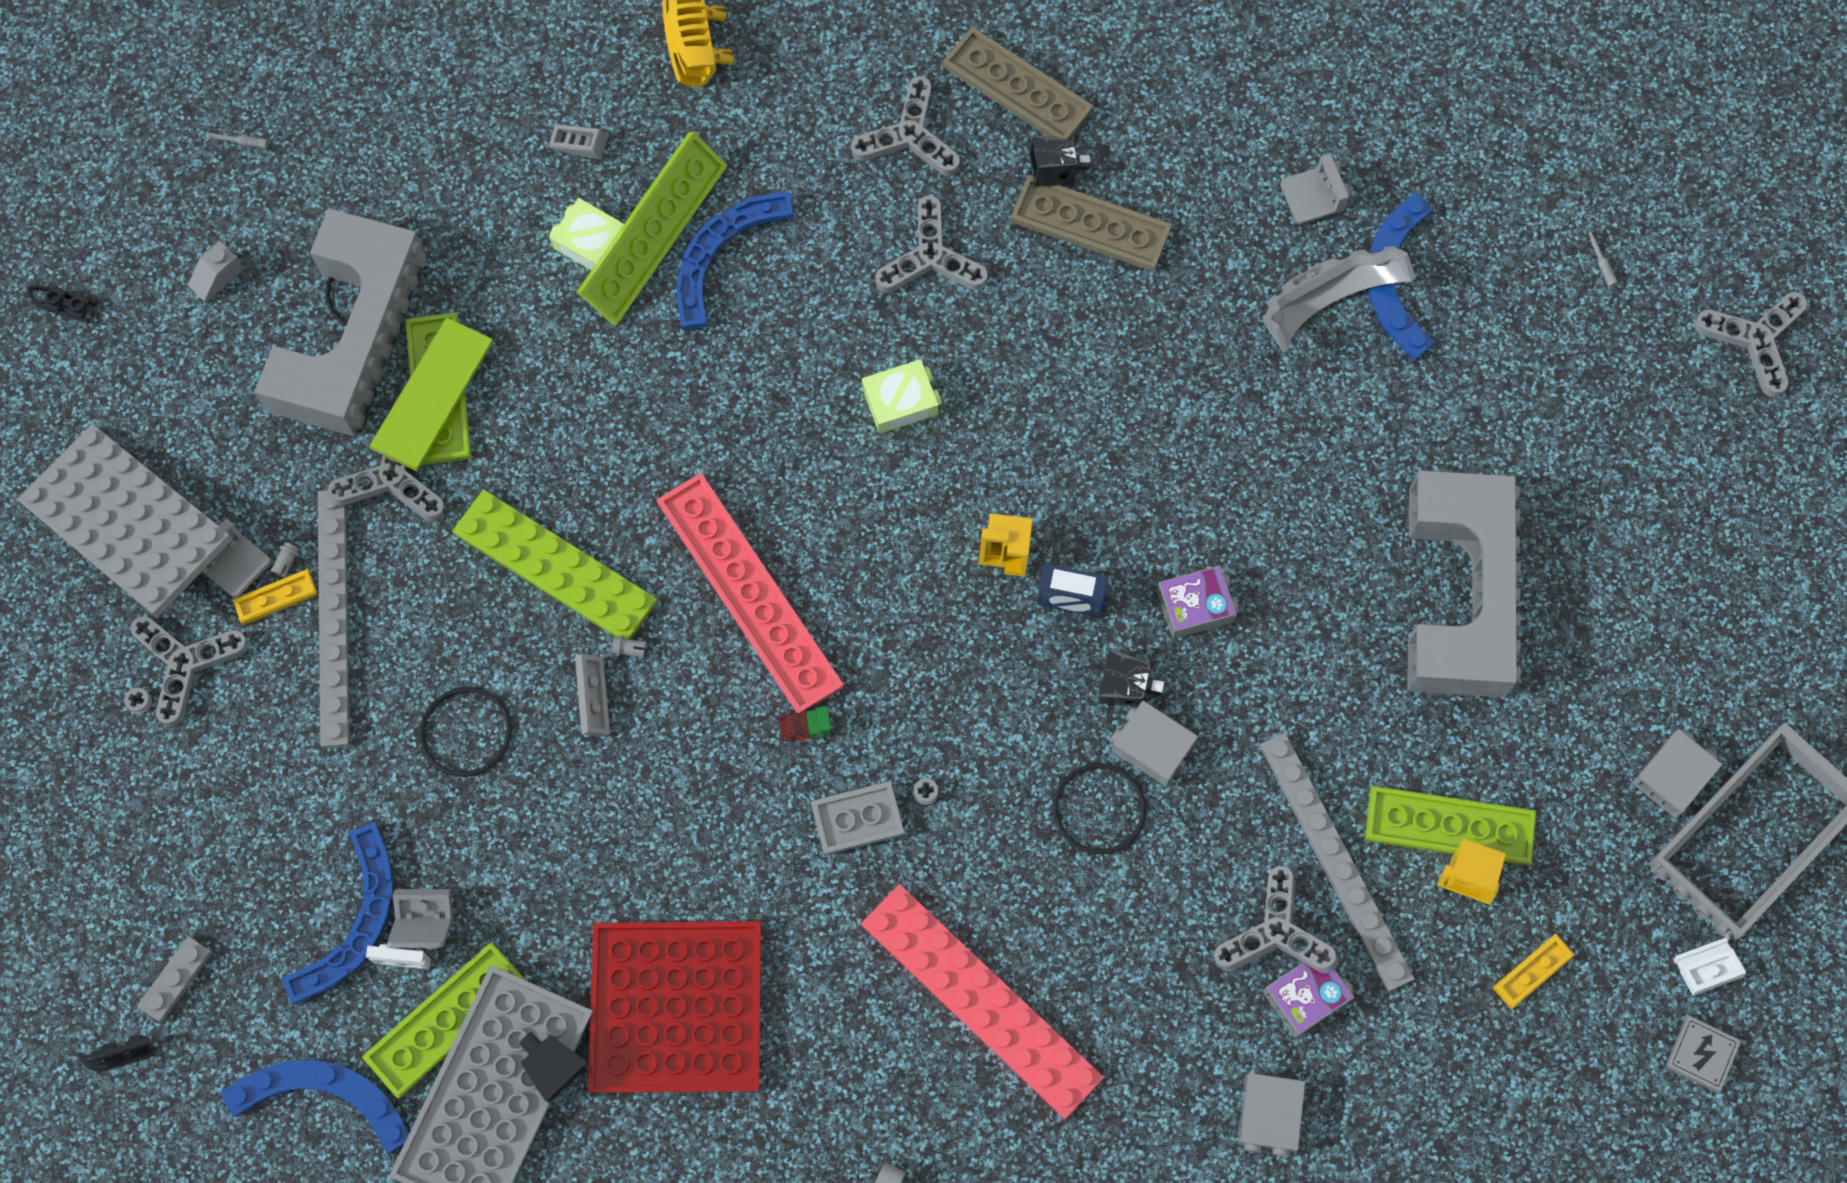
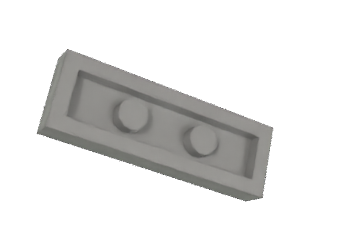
(592, 695)
(174, 979)

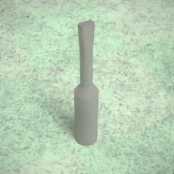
(243, 140)
(1604, 264)

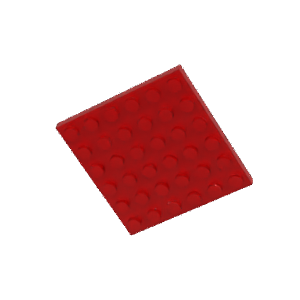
(675, 1007)

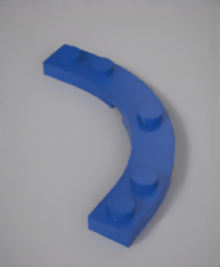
(710, 240)
(1384, 297)
(366, 928)
(326, 1078)

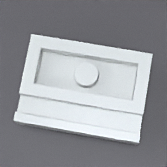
(398, 957)
(1709, 966)

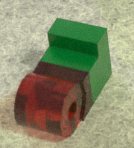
(805, 725)

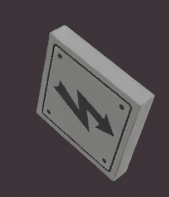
(1703, 1054)

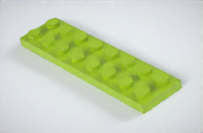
(652, 228)
(554, 566)

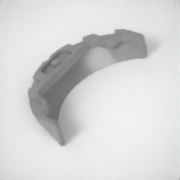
(1330, 282)

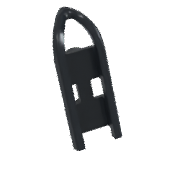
(56, 297)
(112, 1056)

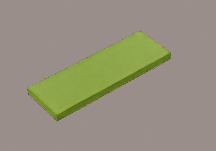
(431, 394)
(454, 439)
(1442, 823)
(429, 1031)

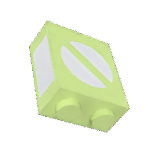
(584, 233)
(901, 396)

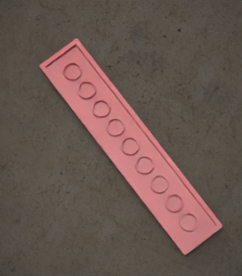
(750, 594)
(982, 1001)

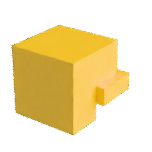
(1006, 543)
(1473, 871)

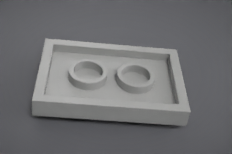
(857, 818)

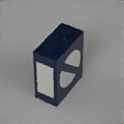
(1073, 591)

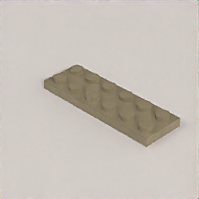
(1017, 85)
(1091, 223)

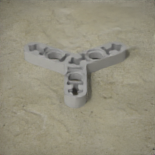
(901, 141)
(920, 256)
(1746, 339)
(397, 486)
(193, 654)
(1276, 920)

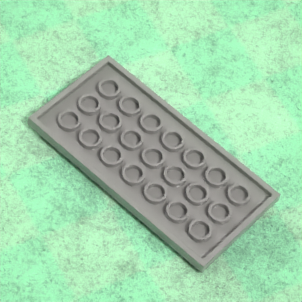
(125, 520)
(483, 1101)

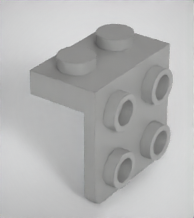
(1316, 191)
(237, 563)
(421, 918)

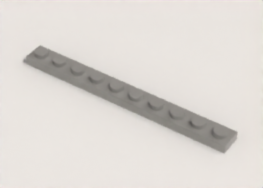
(333, 623)
(1336, 863)

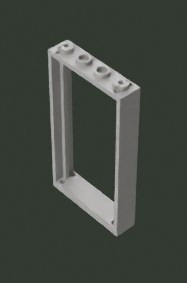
(1685, 889)

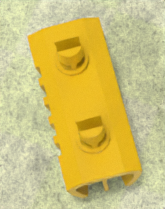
(690, 40)

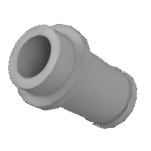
(284, 559)
(627, 646)

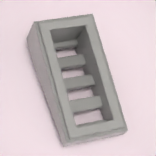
(593, 145)

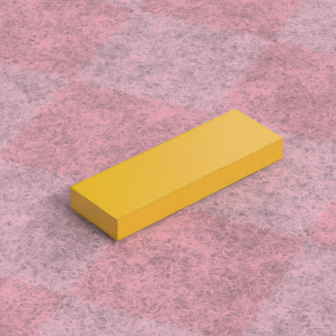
(275, 597)
(1533, 971)

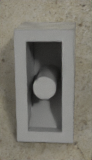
(214, 271)

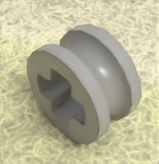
(137, 693)
(932, 796)

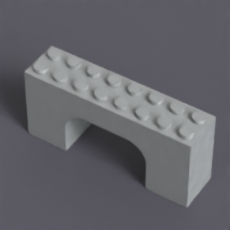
(339, 385)
(1483, 520)

